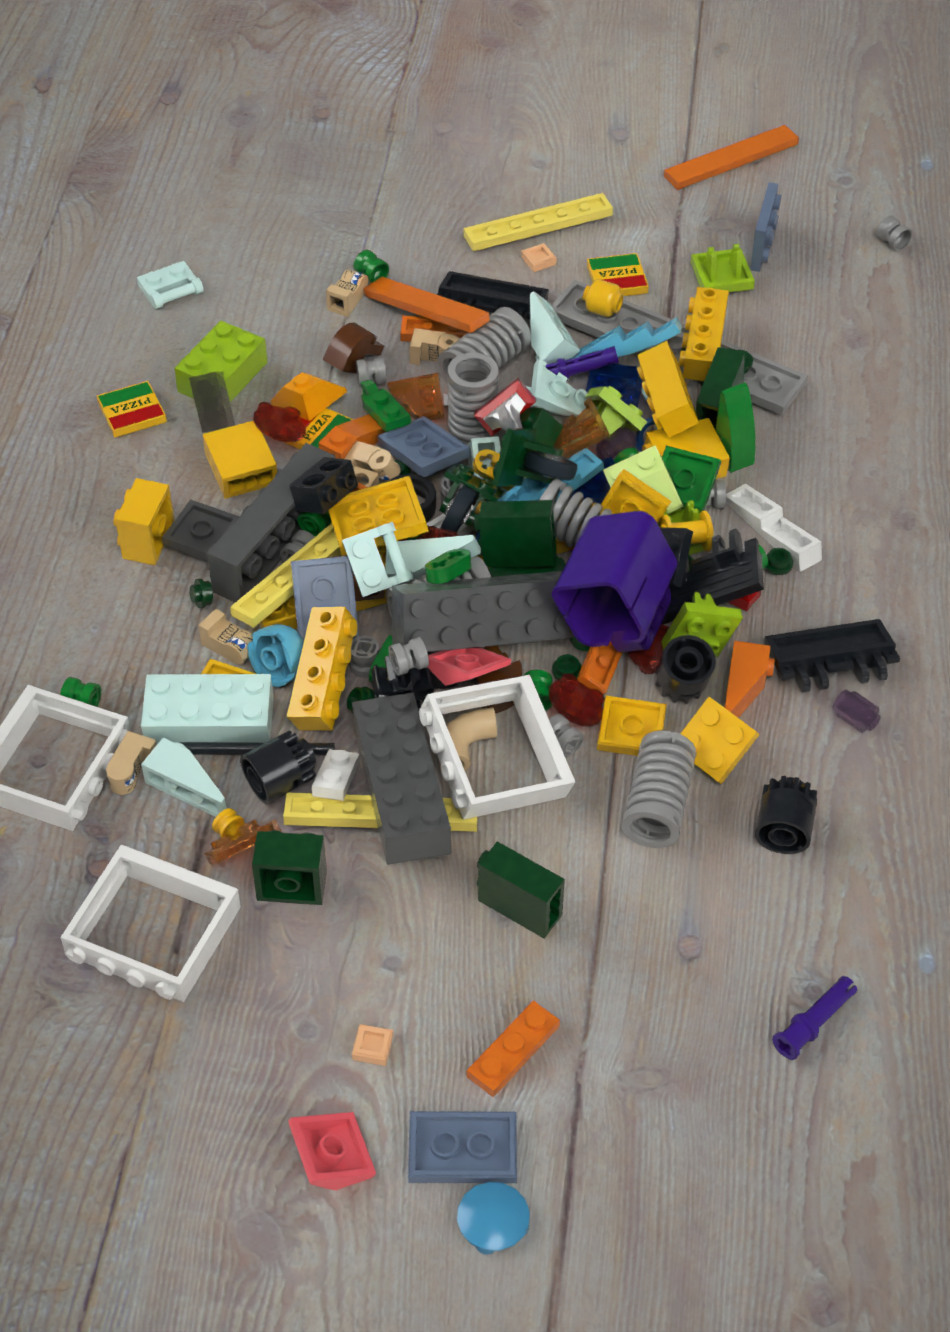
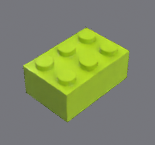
(227, 350)

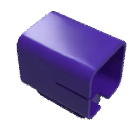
(617, 582)

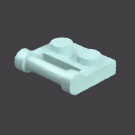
(169, 284)
(367, 561)

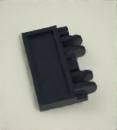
(489, 293)
(721, 574)
(838, 648)

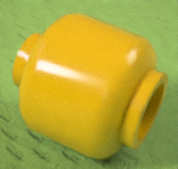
(603, 298)

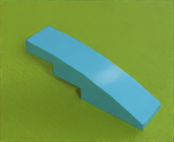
(635, 340)
(587, 467)

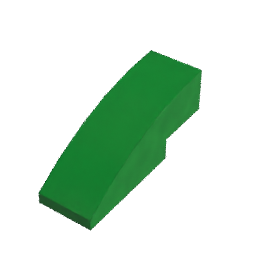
(737, 426)

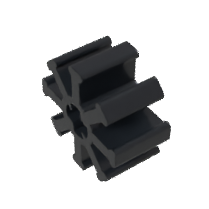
(388, 683)

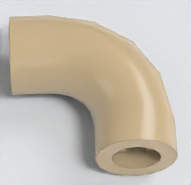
(469, 728)

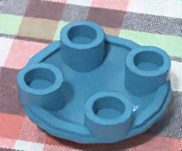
(493, 1217)

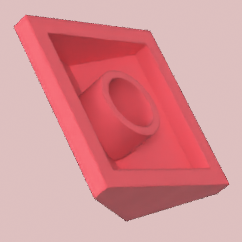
(464, 664)
(332, 1150)

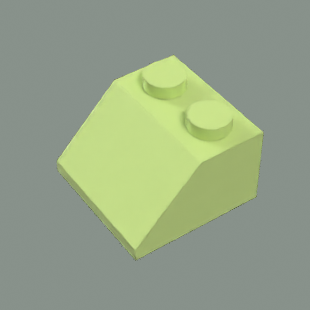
(650, 469)

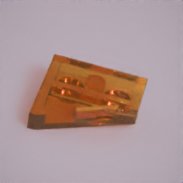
(419, 396)
(581, 431)
(226, 847)

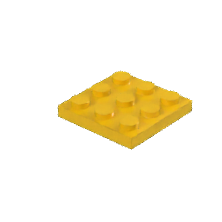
(377, 506)

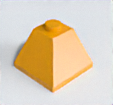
(308, 395)

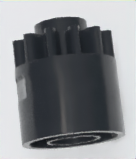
(685, 668)
(278, 766)
(786, 815)

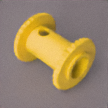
(701, 529)

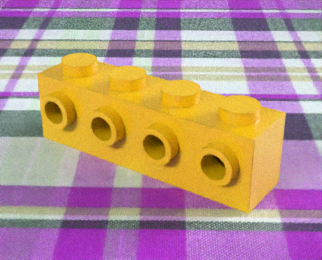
(704, 330)
(666, 390)
(322, 669)

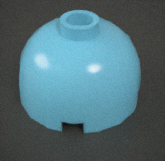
(276, 652)

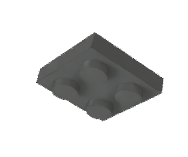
(197, 529)

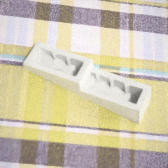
(768, 521)

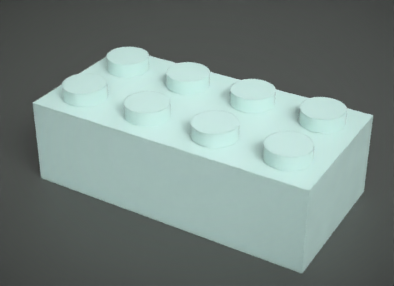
(208, 707)

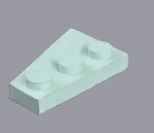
(554, 393)

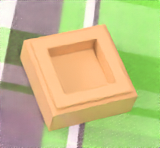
(538, 257)
(372, 1045)

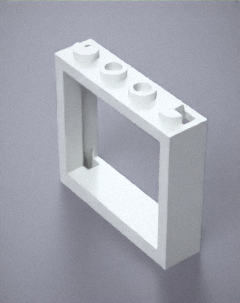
(16, 725)
(537, 726)
(168, 878)

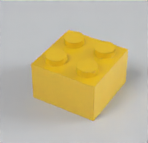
(144, 521)

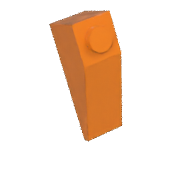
(343, 436)
(747, 675)

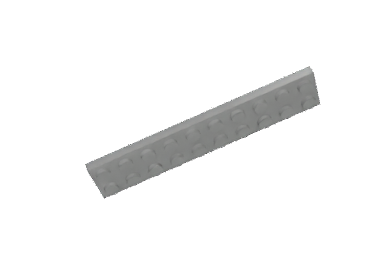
(769, 382)

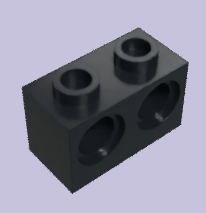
(323, 485)

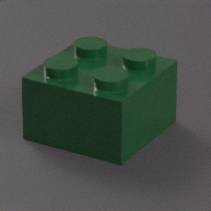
(289, 867)

